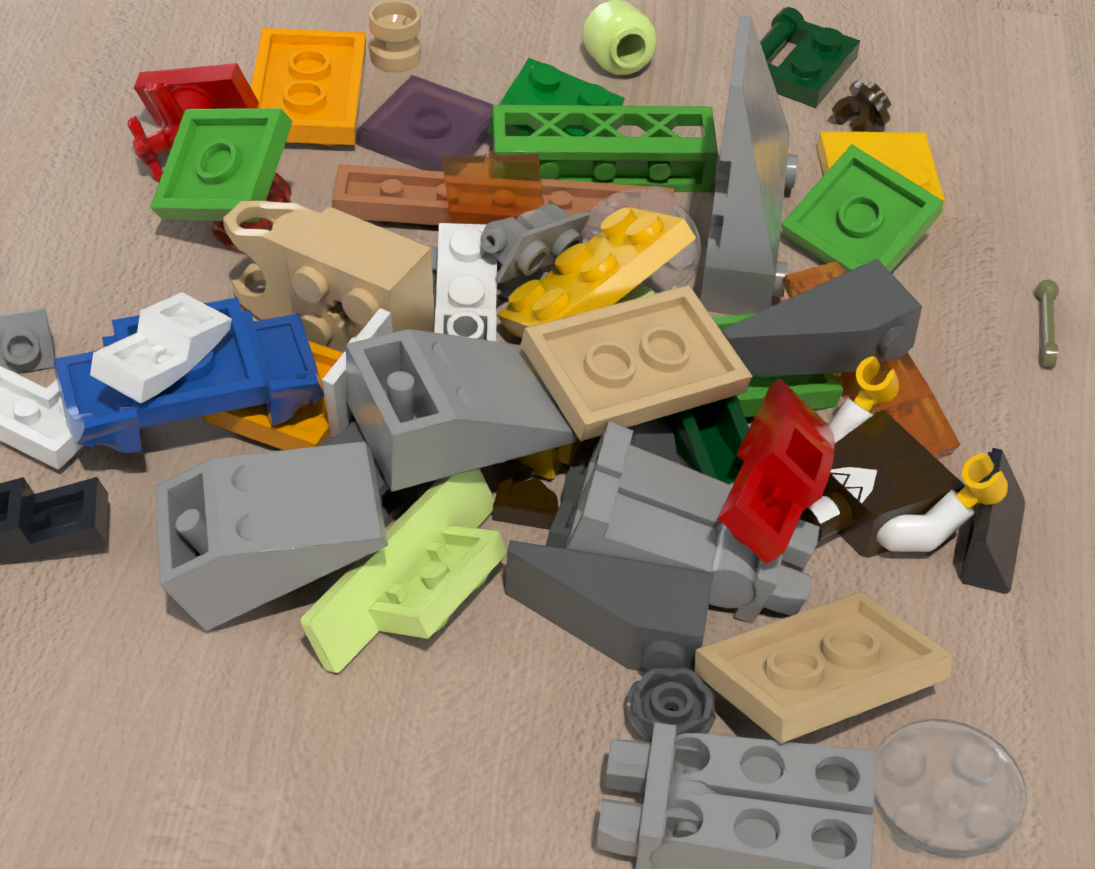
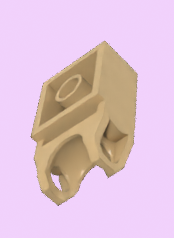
(331, 271)

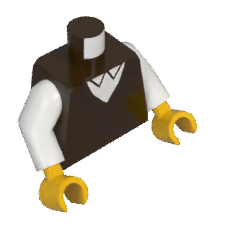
(888, 486)

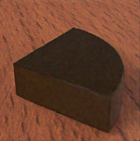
(524, 498)

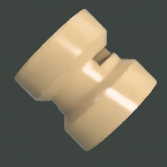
(394, 32)

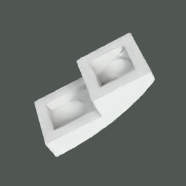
(167, 346)

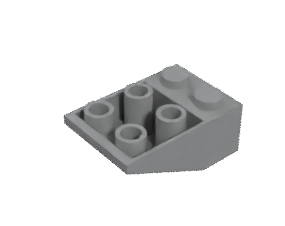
(448, 404)
(264, 526)

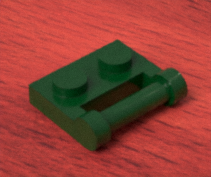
(814, 63)

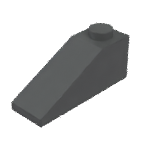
(830, 326)
(619, 606)

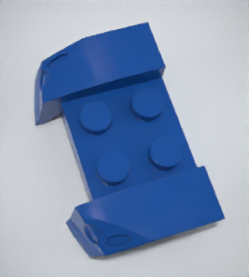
(249, 367)

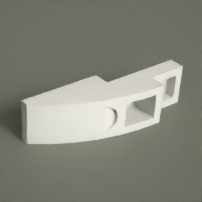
(465, 283)

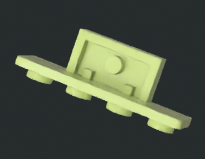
(417, 579)

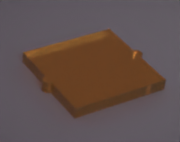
(491, 186)

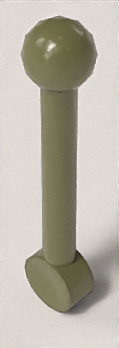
(1048, 291)

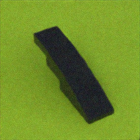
(50, 520)

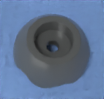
(672, 689)

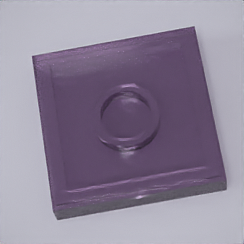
(425, 124)

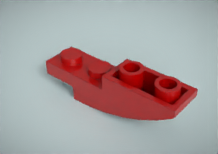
(782, 473)

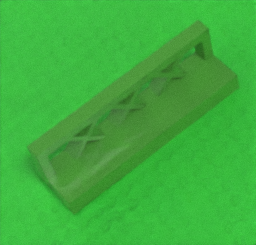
(607, 155)

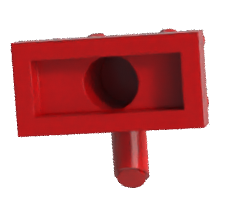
(172, 92)

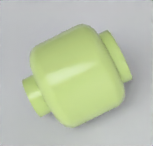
(619, 37)

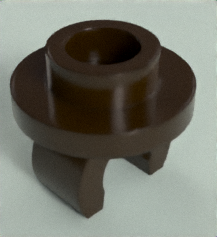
(867, 102)

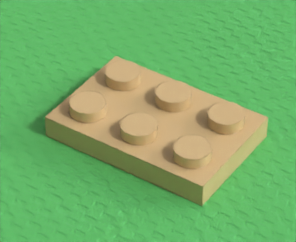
(635, 361)
(822, 666)

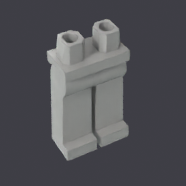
(668, 515)
(739, 803)

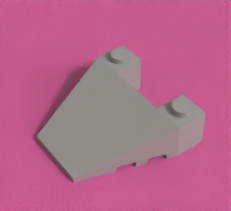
(749, 189)

